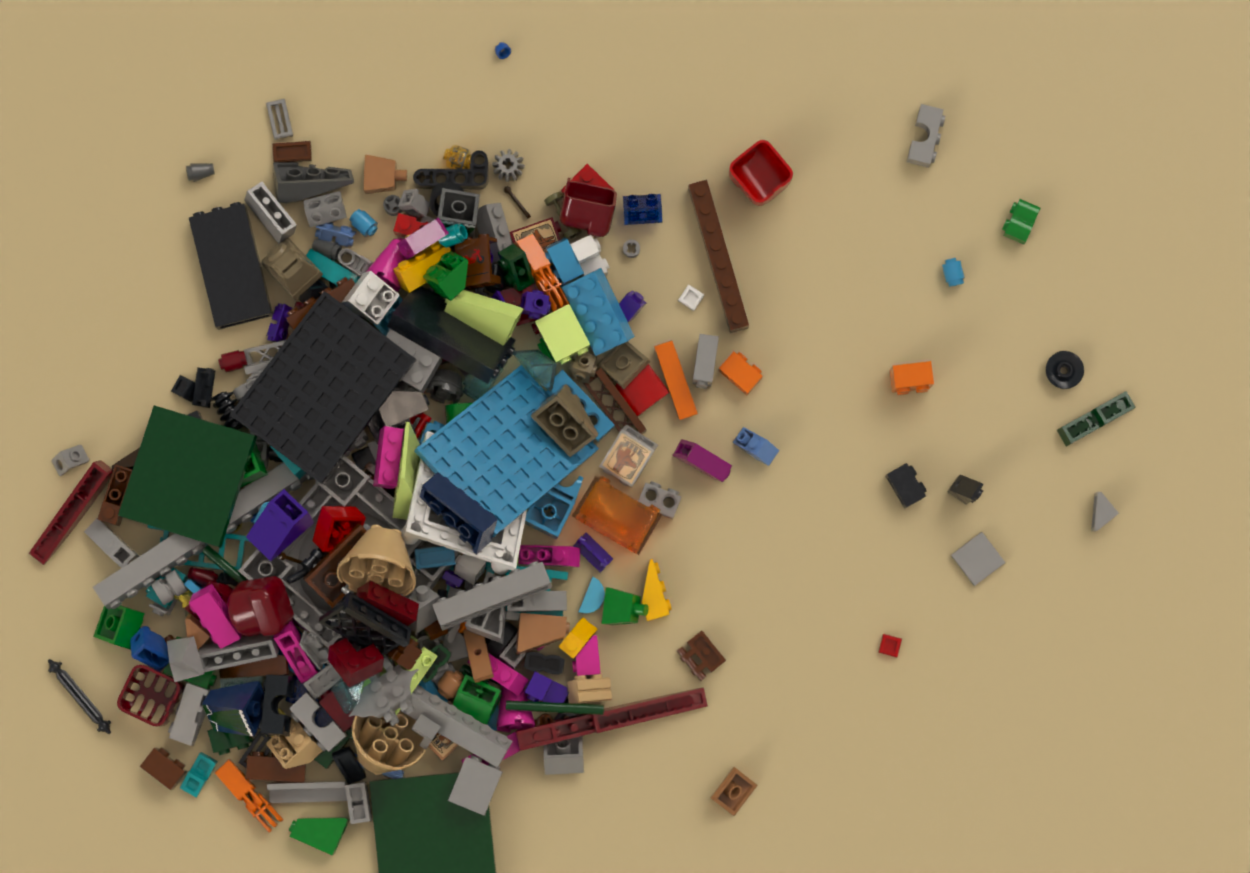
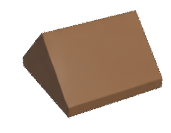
(195, 629)
(733, 791)

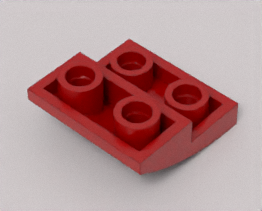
(643, 391)

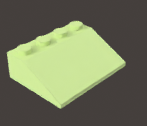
(407, 473)

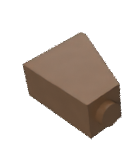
(539, 631)

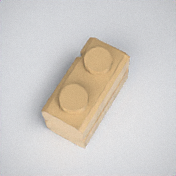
(589, 690)

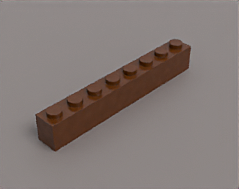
(718, 256)

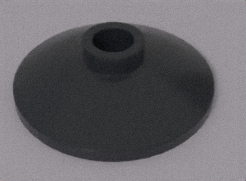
(1074, 368)

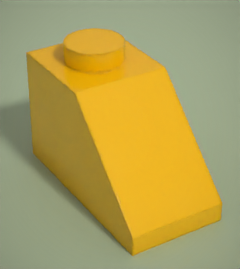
(578, 638)

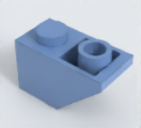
(756, 446)

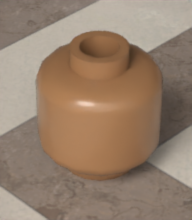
(450, 683)

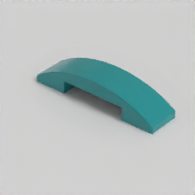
(331, 270)

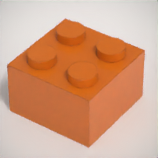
(911, 377)

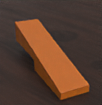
(675, 380)

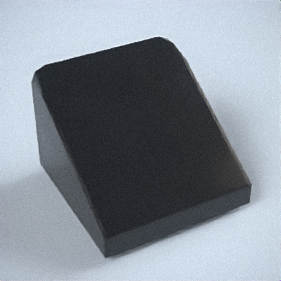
(184, 388)

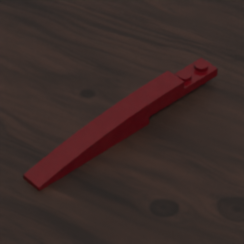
(612, 718)

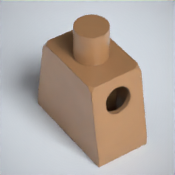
(381, 174)

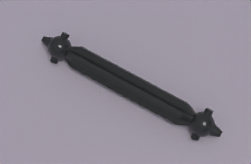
(79, 696)

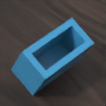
(564, 260)

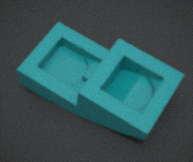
(198, 775)

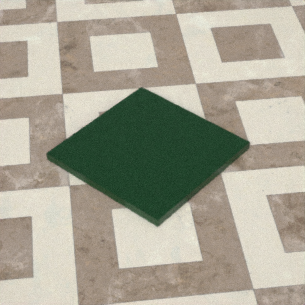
(187, 476)
(426, 832)

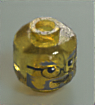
(457, 157)

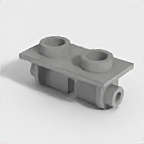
(312, 646)

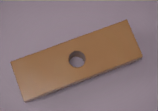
(481, 663)

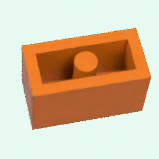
(740, 372)

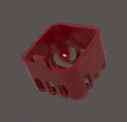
(149, 693)

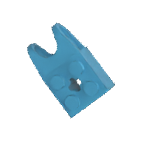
(560, 501)

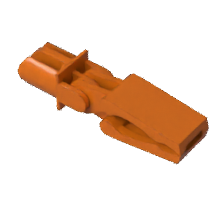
(540, 269)
(241, 788)

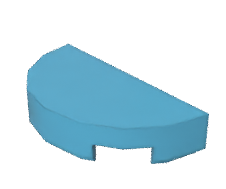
(593, 598)

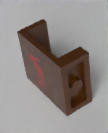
(479, 261)

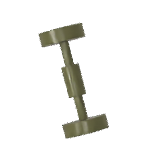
(553, 199)

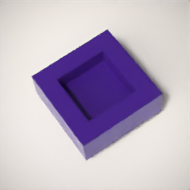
(452, 579)

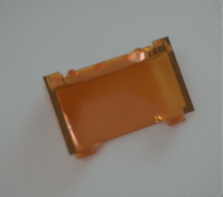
(617, 515)

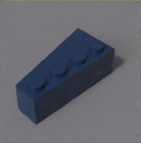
(459, 511)

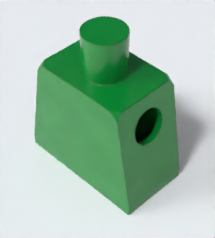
(622, 607)

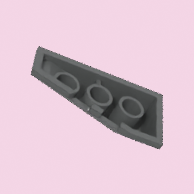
(300, 182)

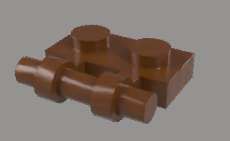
(705, 651)

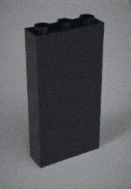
(230, 265)
(426, 323)

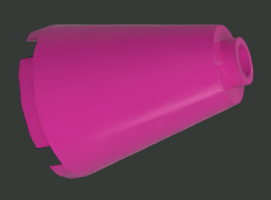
(386, 262)
(511, 719)

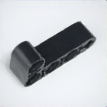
(451, 174)

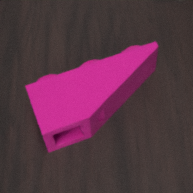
(550, 555)

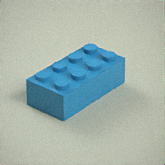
(598, 311)

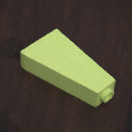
(485, 314)

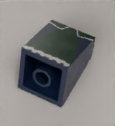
(235, 708)

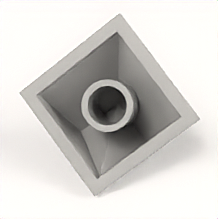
(184, 658)

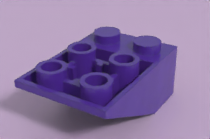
(279, 525)

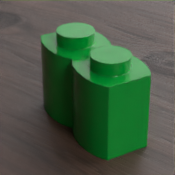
(1021, 222)

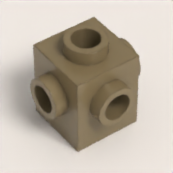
(583, 367)

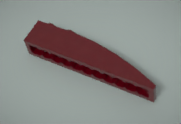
(72, 511)

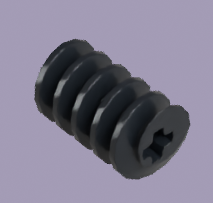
(225, 407)

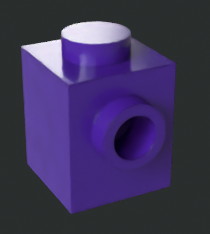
(632, 305)

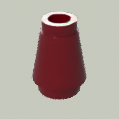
(202, 576)

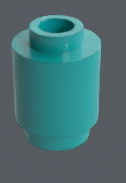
(456, 235)

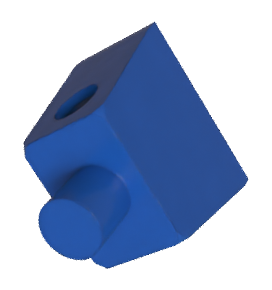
(149, 648)

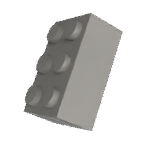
(425, 366)

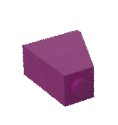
(702, 460)

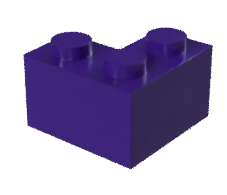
(545, 690)

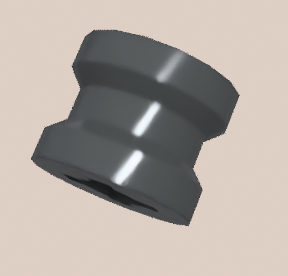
(391, 202)

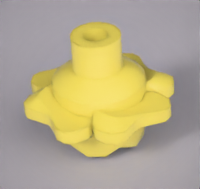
(184, 598)

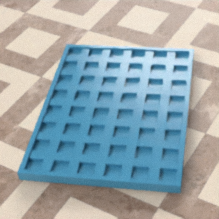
(501, 451)

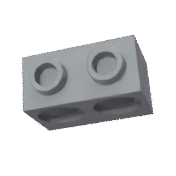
(324, 209)
(661, 496)
(358, 803)

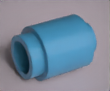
(363, 223)
(953, 272)

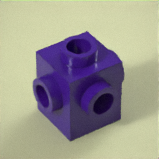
(535, 304)

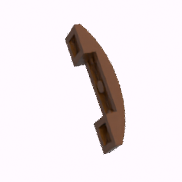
(265, 667)

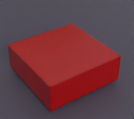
(890, 645)

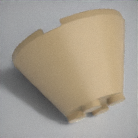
(380, 558)
(384, 746)

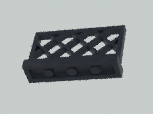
(369, 618)

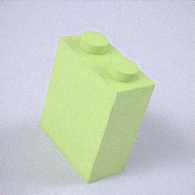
(563, 334)

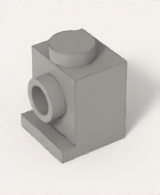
(414, 203)

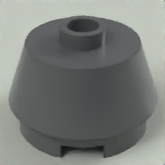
(445, 386)

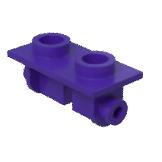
(279, 331)
(593, 552)

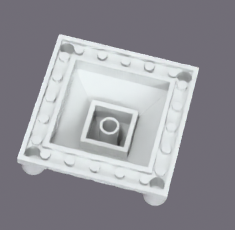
(428, 526)

